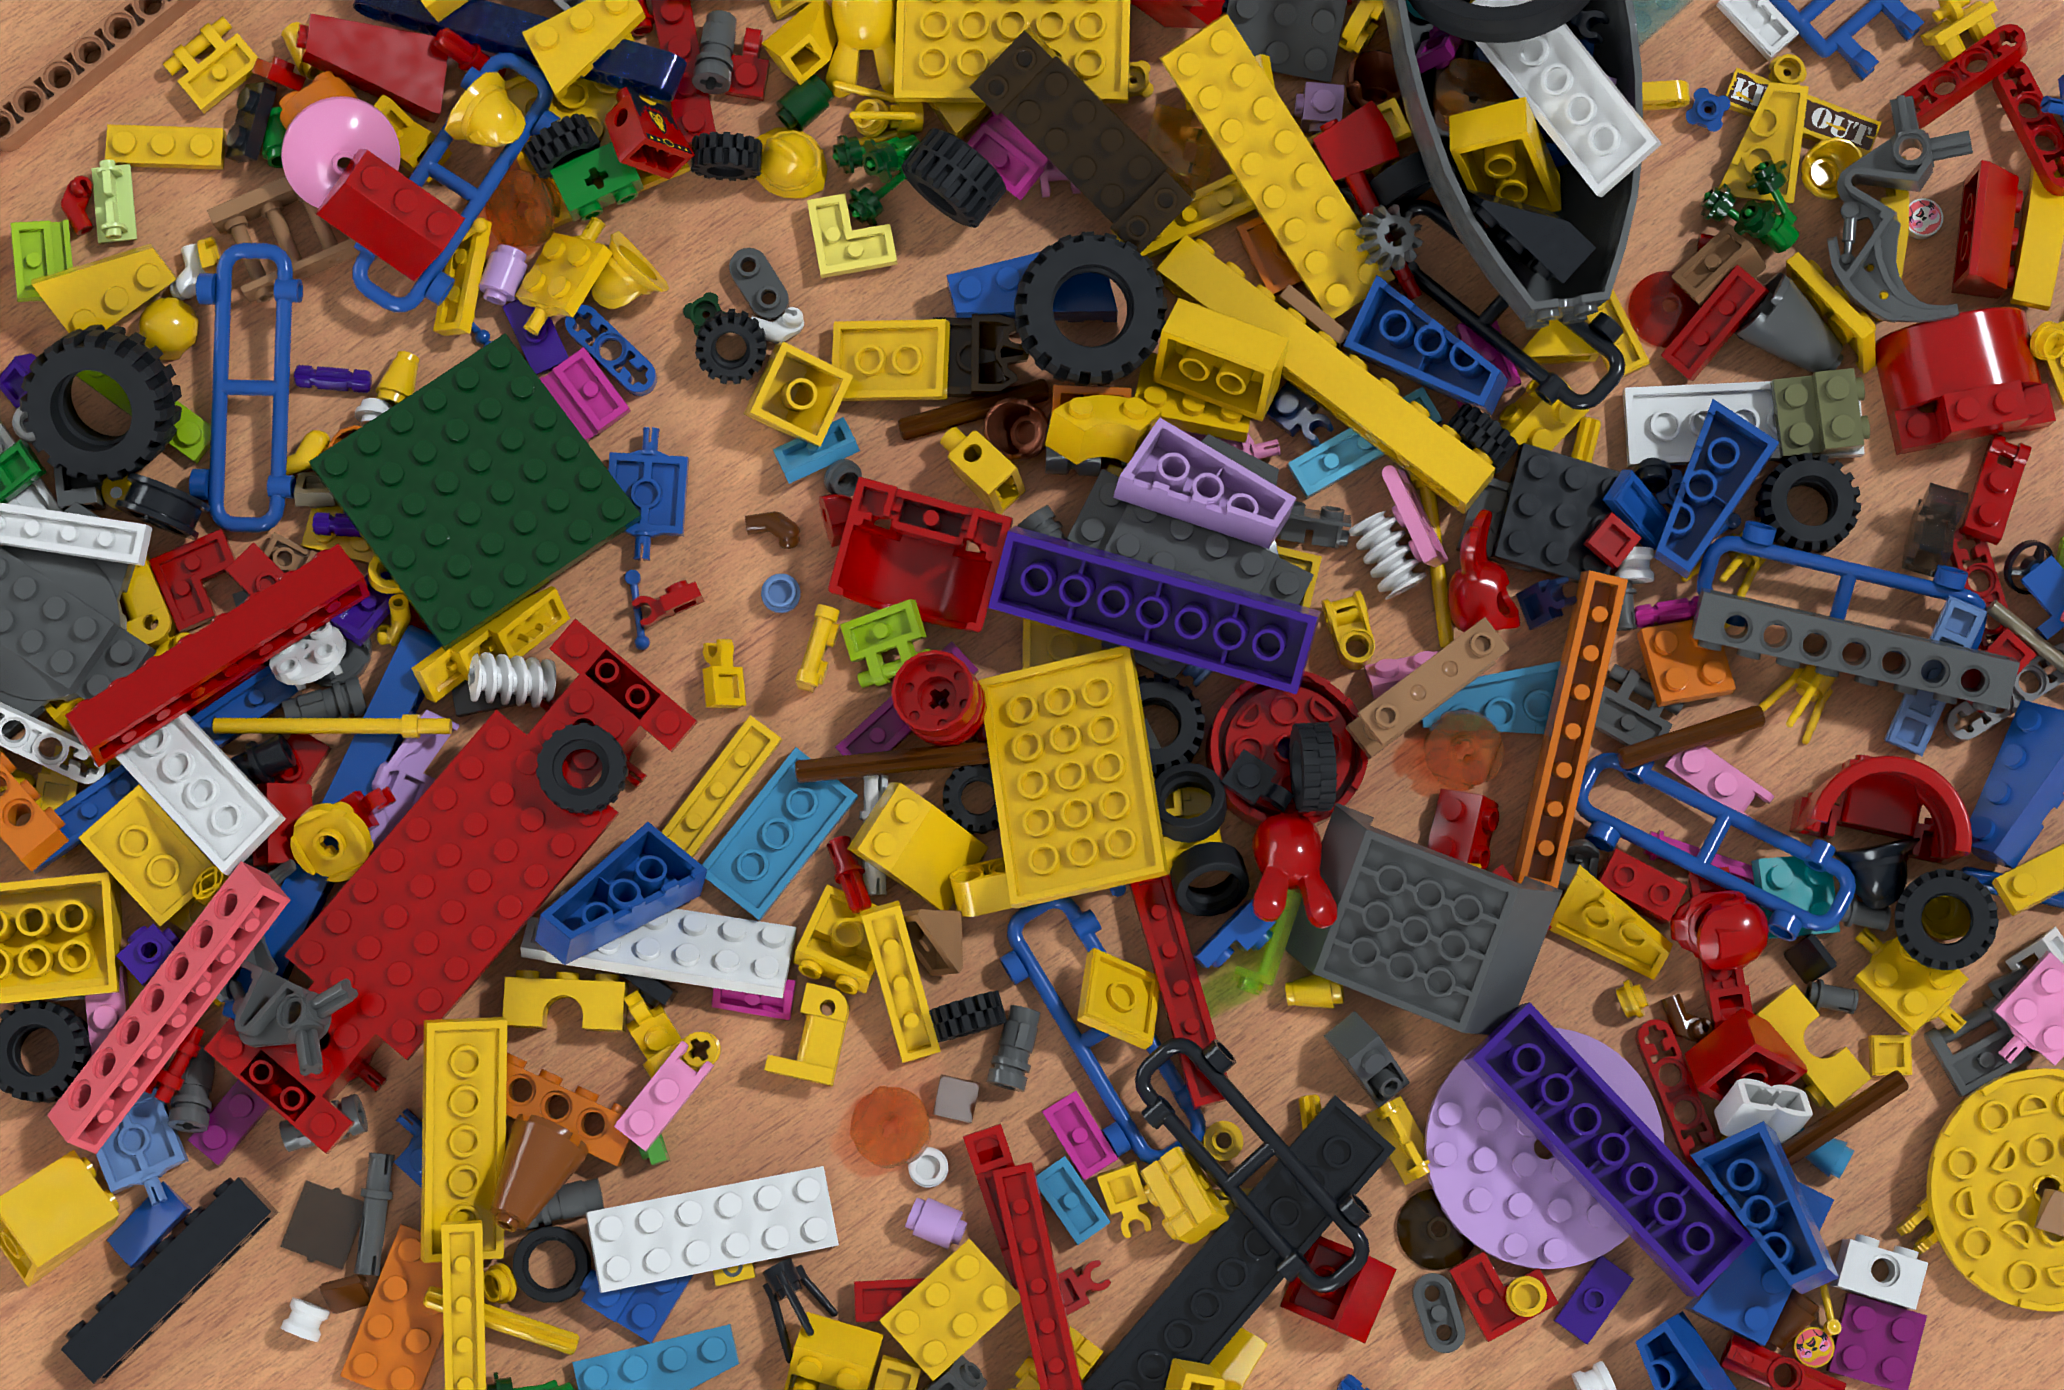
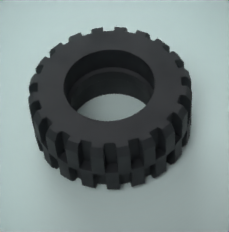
(1090, 255)
(62, 431)

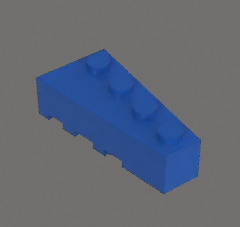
(1413, 345)
(622, 893)
(1680, 1358)

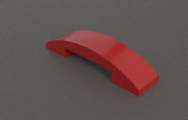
(1723, 988)
(989, 1153)

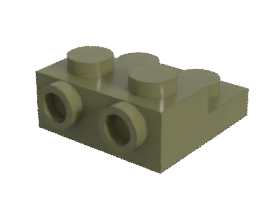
(1819, 413)

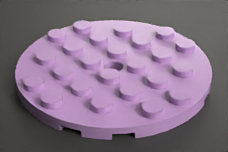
(1499, 1188)

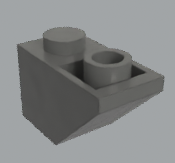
(1367, 1058)

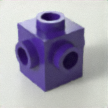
(141, 948)

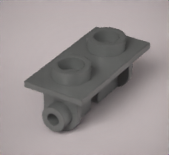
(1325, 524)

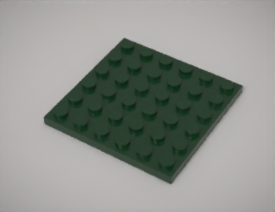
(475, 491)

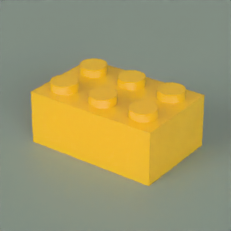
(1505, 154)
(1220, 359)

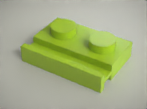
(39, 251)

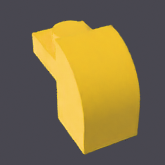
(412, 137)

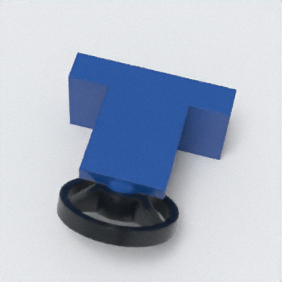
(2042, 580)

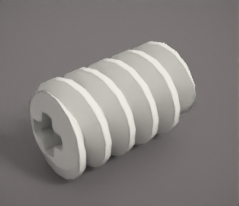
(1387, 554)
(511, 677)

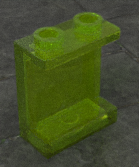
(1255, 982)

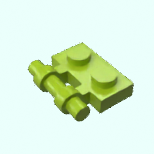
(880, 632)

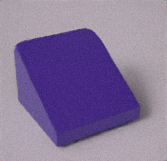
(13, 376)

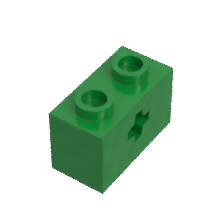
(577, 185)

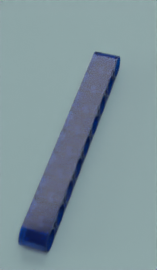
(500, 30)

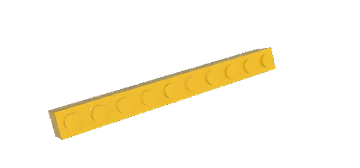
(1333, 379)

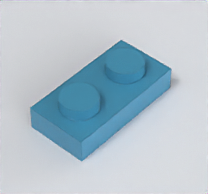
(803, 458)
(1071, 1200)

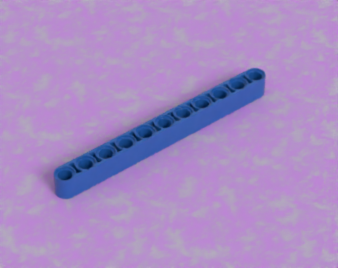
(396, 695)

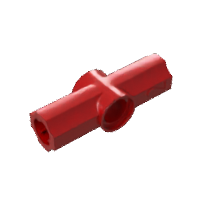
(1759, 1365)

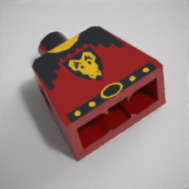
(646, 135)

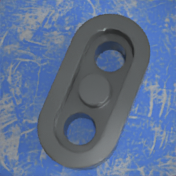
(758, 283)
(1438, 1312)

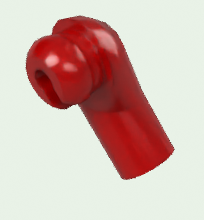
(75, 203)

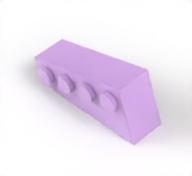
(1202, 487)

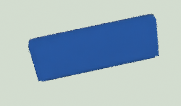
(148, 1227)

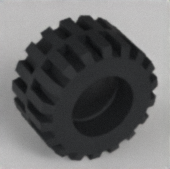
(954, 177)
(1825, 479)
(1188, 714)
(1946, 883)
(73, 1050)

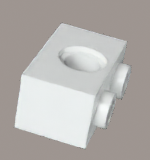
(1904, 1277)

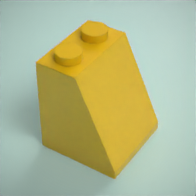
(54, 1216)

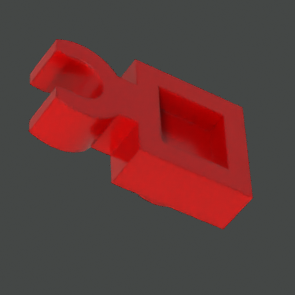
(1074, 1286)

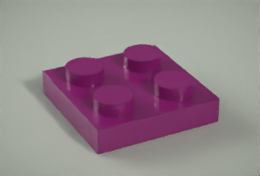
(1877, 1343)

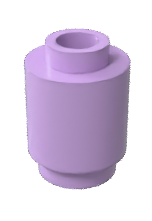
(503, 274)
(936, 1222)

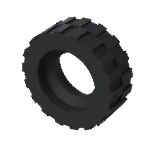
(560, 746)
(1313, 767)

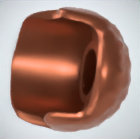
(1372, 78)
(1016, 428)

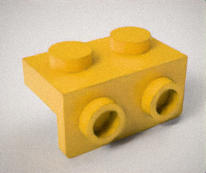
(1538, 423)

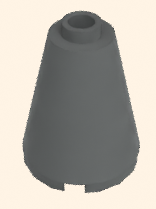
(1791, 328)

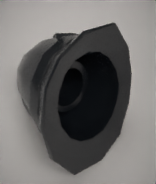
(1879, 871)

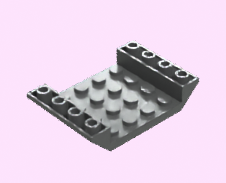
(1423, 927)

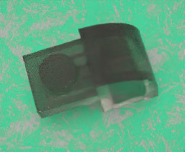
(1933, 529)

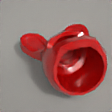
(1479, 584)
(1290, 859)

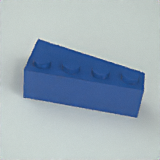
(995, 286)
(1716, 479)
(2020, 786)
(1767, 1199)
(1752, 1290)

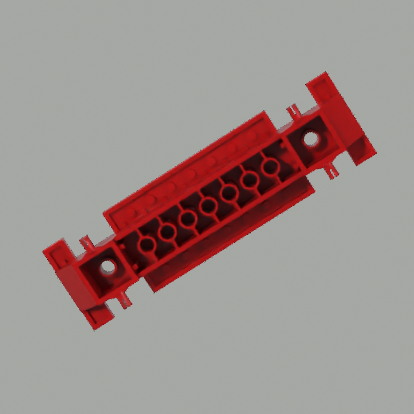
(452, 886)

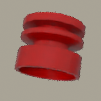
(927, 680)

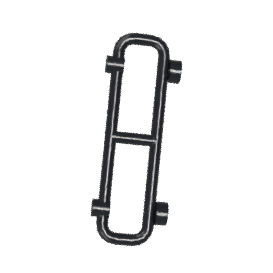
(1599, 334)
(1346, 1214)

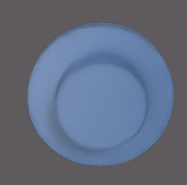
(780, 593)

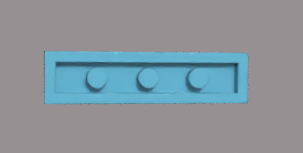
(1344, 454)

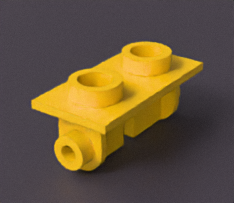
(1399, 1128)

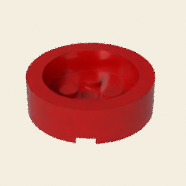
(1262, 716)

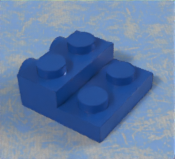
(1240, 928)
(637, 1308)

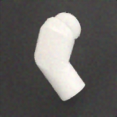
(185, 284)
(784, 327)

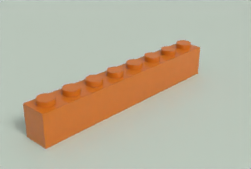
(1569, 728)

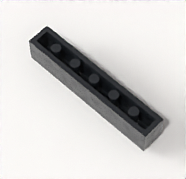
(168, 1280)

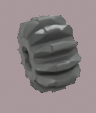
(1382, 223)

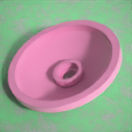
(332, 131)

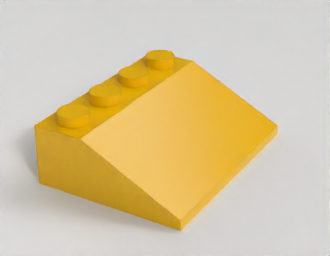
(60, 937)

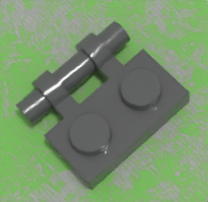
(1627, 720)

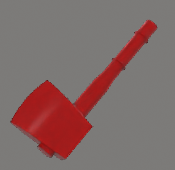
(1354, 146)

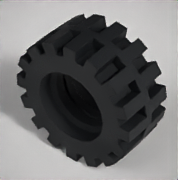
(952, 801)

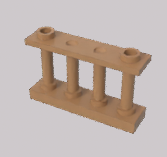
(269, 203)
(1427, 688)

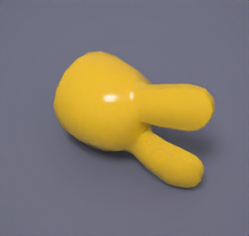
(863, 27)

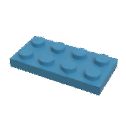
(776, 837)

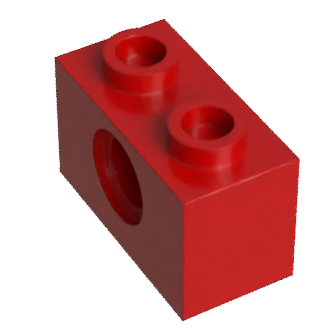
(1641, 886)

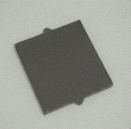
(324, 1225)

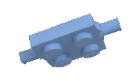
(142, 1149)

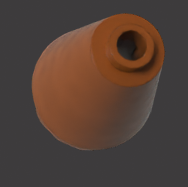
(533, 1170)

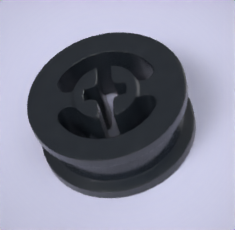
(162, 506)

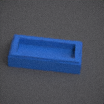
(1637, 508)

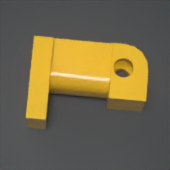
(147, 605)
(820, 1038)

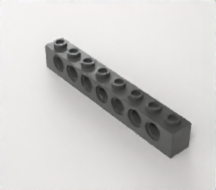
(1996, 670)

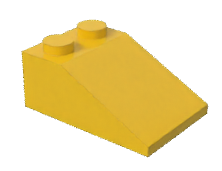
(916, 844)

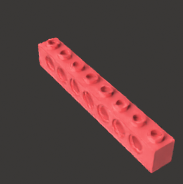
(168, 1008)

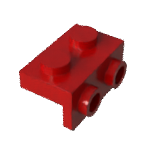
(1464, 826)

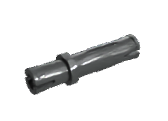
(374, 1213)

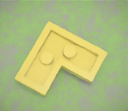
(844, 249)

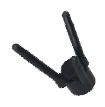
(784, 1280)

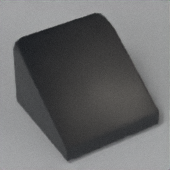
(1810, 959)

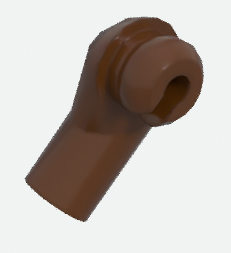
(777, 524)
(1683, 1023)

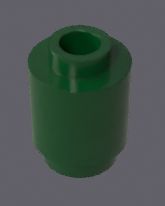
(804, 103)

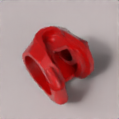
(1729, 933)

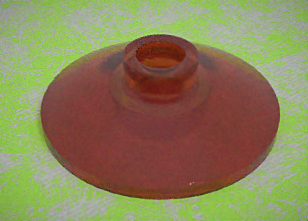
(1647, 312)

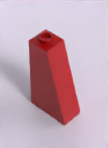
(378, 61)

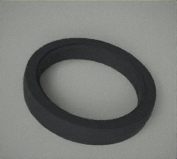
(1498, 23)

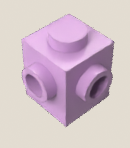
(1318, 105)

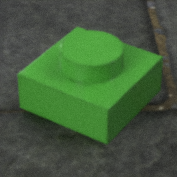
(657, 1152)

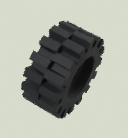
(560, 144)
(726, 156)
(731, 369)
(1485, 434)
(968, 1016)

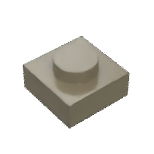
(311, 492)

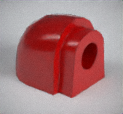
(834, 514)

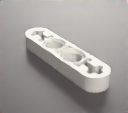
(37, 731)

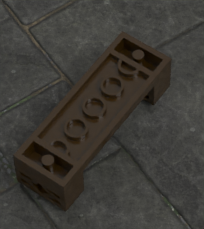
(1084, 139)

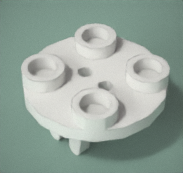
(310, 657)

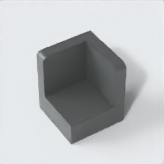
(77, 490)

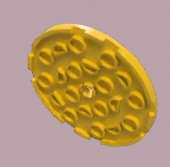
(1987, 1182)

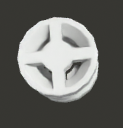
(1637, 566)
(305, 1319)
(1595, 1379)

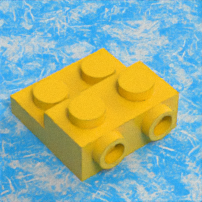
(836, 945)

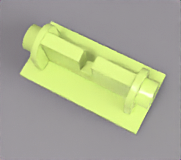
(114, 202)

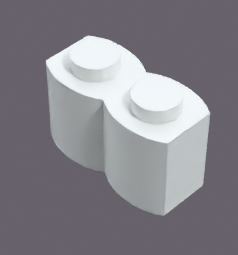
(1753, 1101)

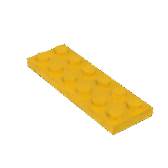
(462, 1128)

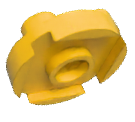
(1360, 27)
(340, 823)

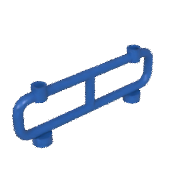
(433, 282)
(216, 290)
(1758, 541)
(1786, 918)
(1022, 964)

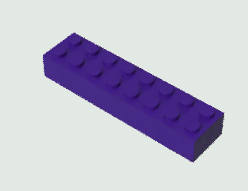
(1154, 609)
(1609, 1150)

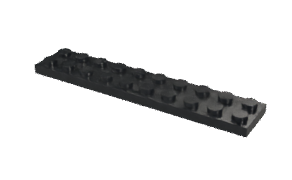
(1236, 1264)

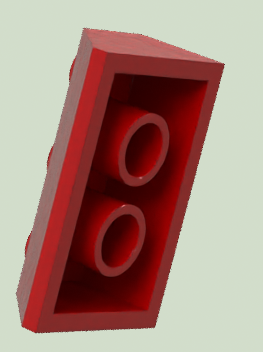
(389, 215)
(1987, 232)

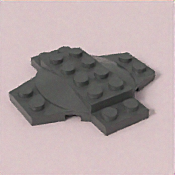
(1186, 547)
(62, 628)

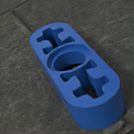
(624, 378)

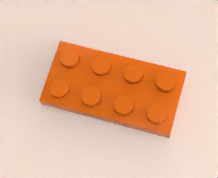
(397, 1331)

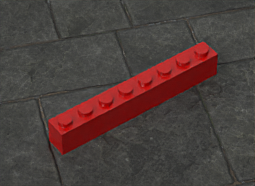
(217, 654)

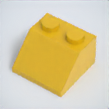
(798, 394)

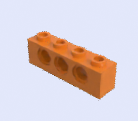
(41, 834)
(608, 1145)

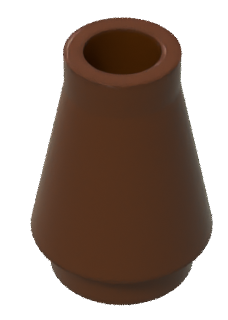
(1795, 1317)

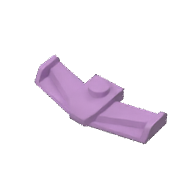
(406, 777)

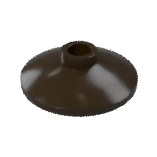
(1418, 1240)

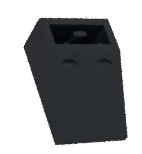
(1547, 240)

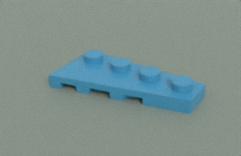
(1511, 699)
(662, 1365)

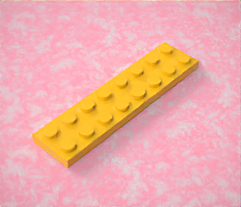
(1274, 164)

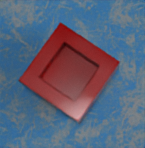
(279, 72)
(1612, 540)

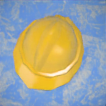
(486, 114)
(791, 163)
(626, 275)

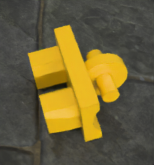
(1946, 36)

